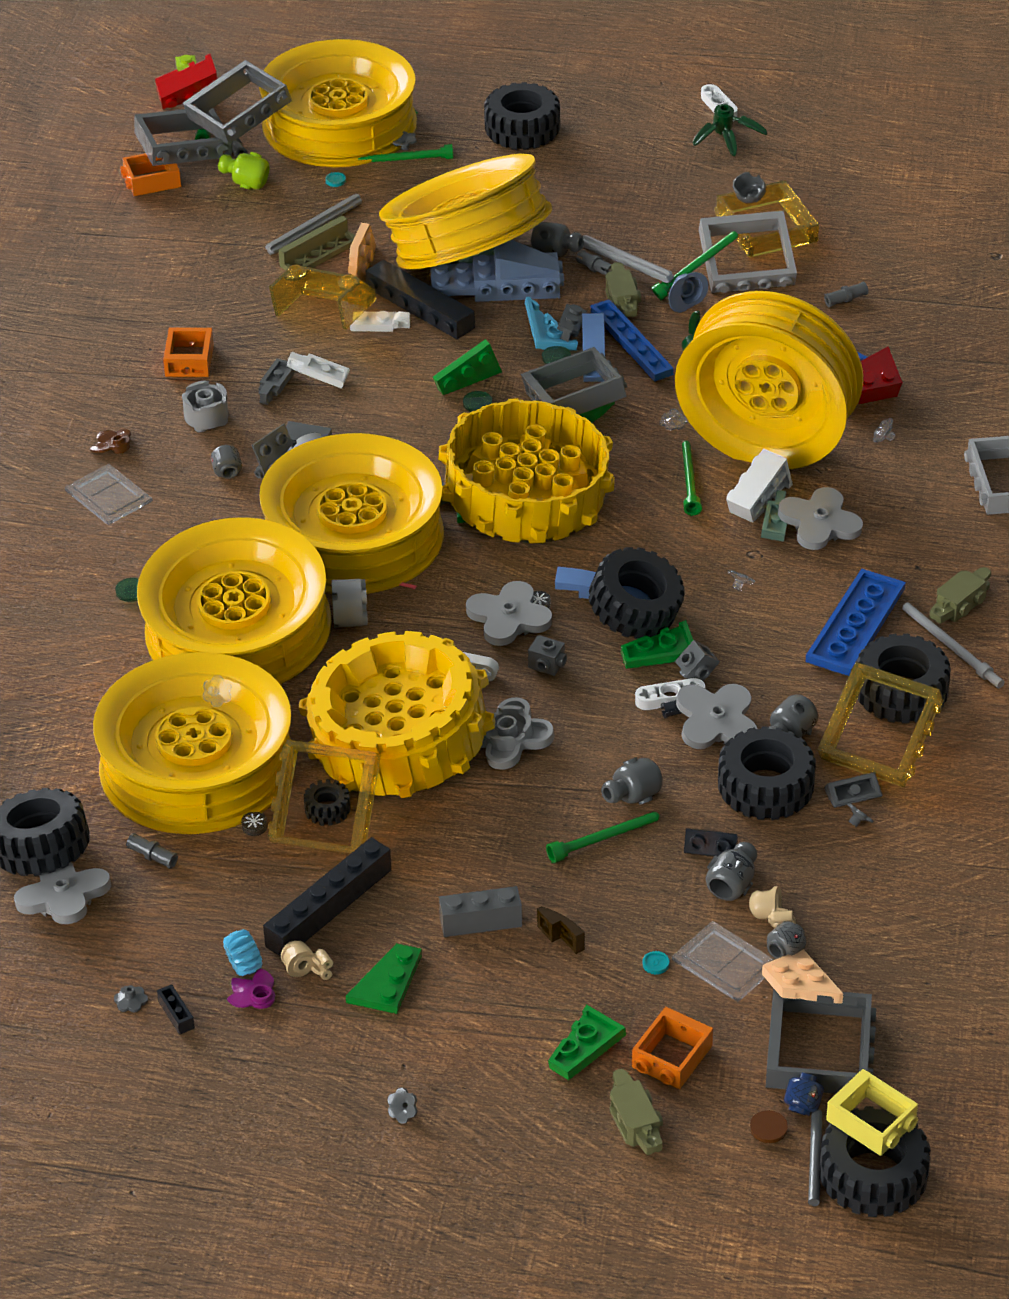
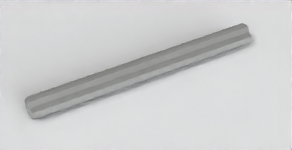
(314, 223)
(627, 259)

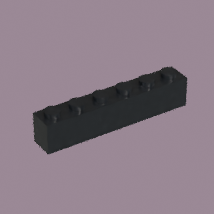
(421, 299)
(328, 896)

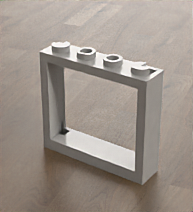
(748, 224)
(985, 449)

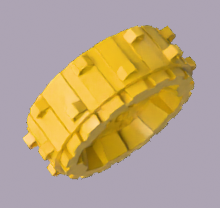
(526, 470)
(406, 701)

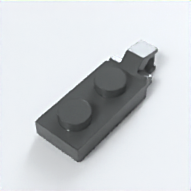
(571, 321)
(274, 380)

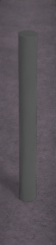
(814, 1164)

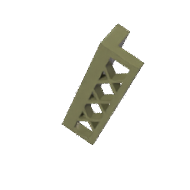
(313, 244)

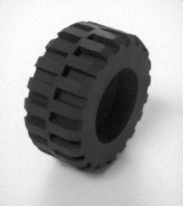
(522, 116)
(642, 571)
(908, 658)
(764, 795)
(41, 831)
(871, 1189)

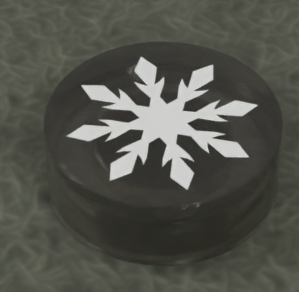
(542, 598)
(254, 823)

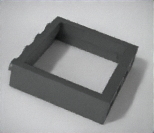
(224, 88)
(176, 152)
(571, 367)
(853, 1006)

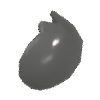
(749, 188)

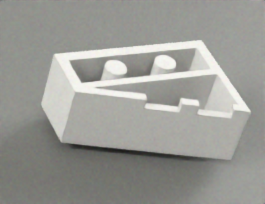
(758, 485)

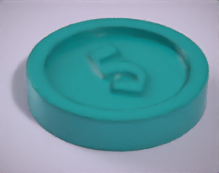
(335, 179)
(655, 962)

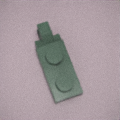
(773, 526)

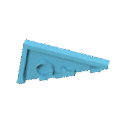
(545, 328)

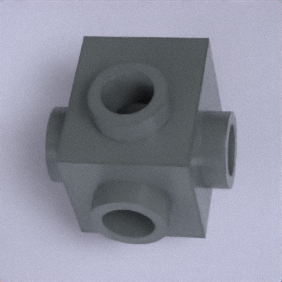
(546, 655)
(697, 661)

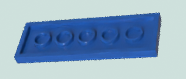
(855, 621)

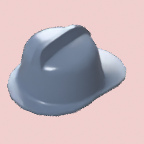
(687, 291)

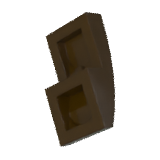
(559, 926)

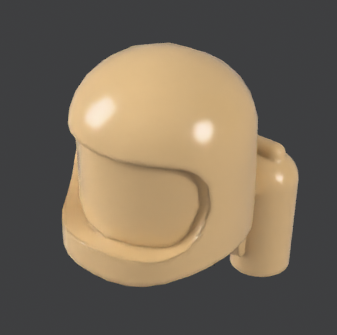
(769, 906)
(301, 960)

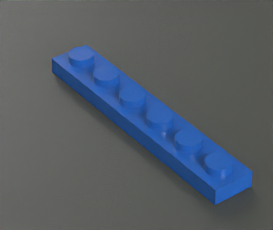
(633, 341)

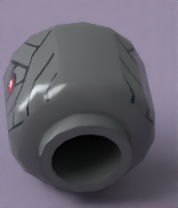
(226, 461)
(786, 939)

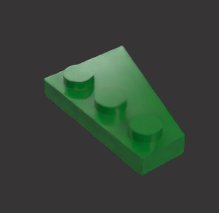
(468, 369)
(657, 649)
(387, 981)
(585, 1043)

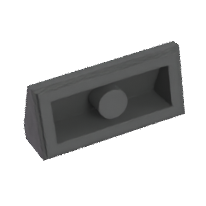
(853, 790)

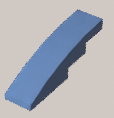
(593, 337)
(581, 580)

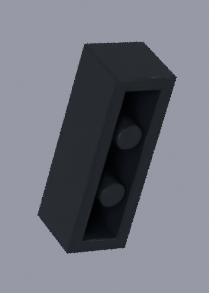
(175, 1009)

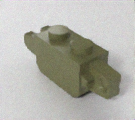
(622, 289)
(960, 595)
(634, 1113)

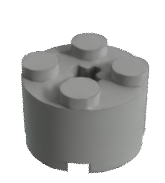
(205, 405)
(349, 603)

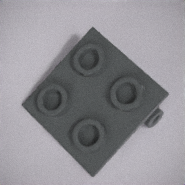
(271, 448)

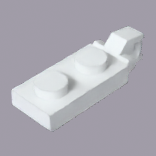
(381, 321)
(319, 368)

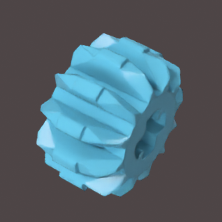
(242, 952)

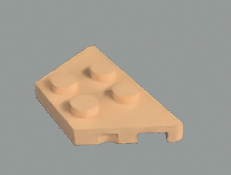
(361, 251)
(800, 978)

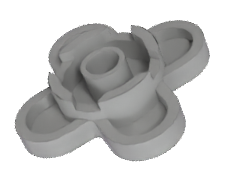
(820, 518)
(509, 613)
(715, 715)
(514, 733)
(63, 893)

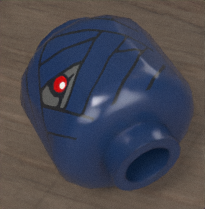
(803, 1094)

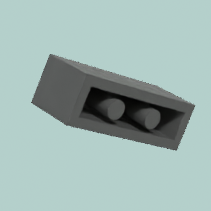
(480, 911)

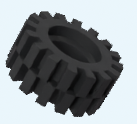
(327, 812)

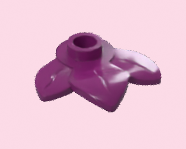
(253, 992)

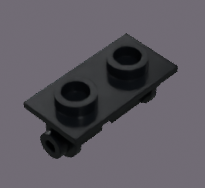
(708, 842)

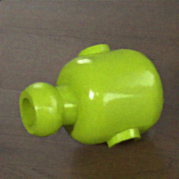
(247, 170)

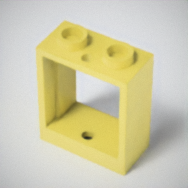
(879, 1092)

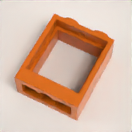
(149, 183)
(198, 363)
(671, 1023)

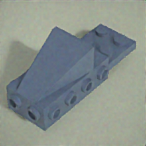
(510, 267)

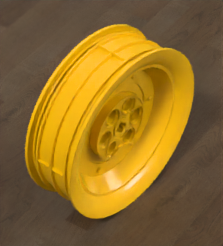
(344, 102)
(465, 211)
(769, 378)
(361, 504)
(239, 593)
(178, 758)

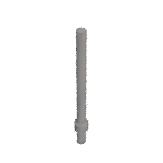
(982, 669)

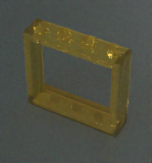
(776, 192)
(844, 707)
(284, 782)

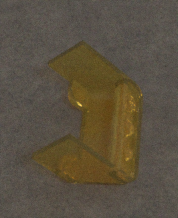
(348, 290)

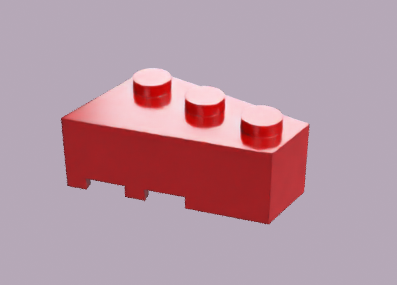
(181, 85)
(880, 377)

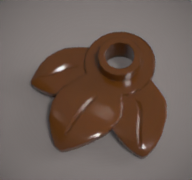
(112, 440)

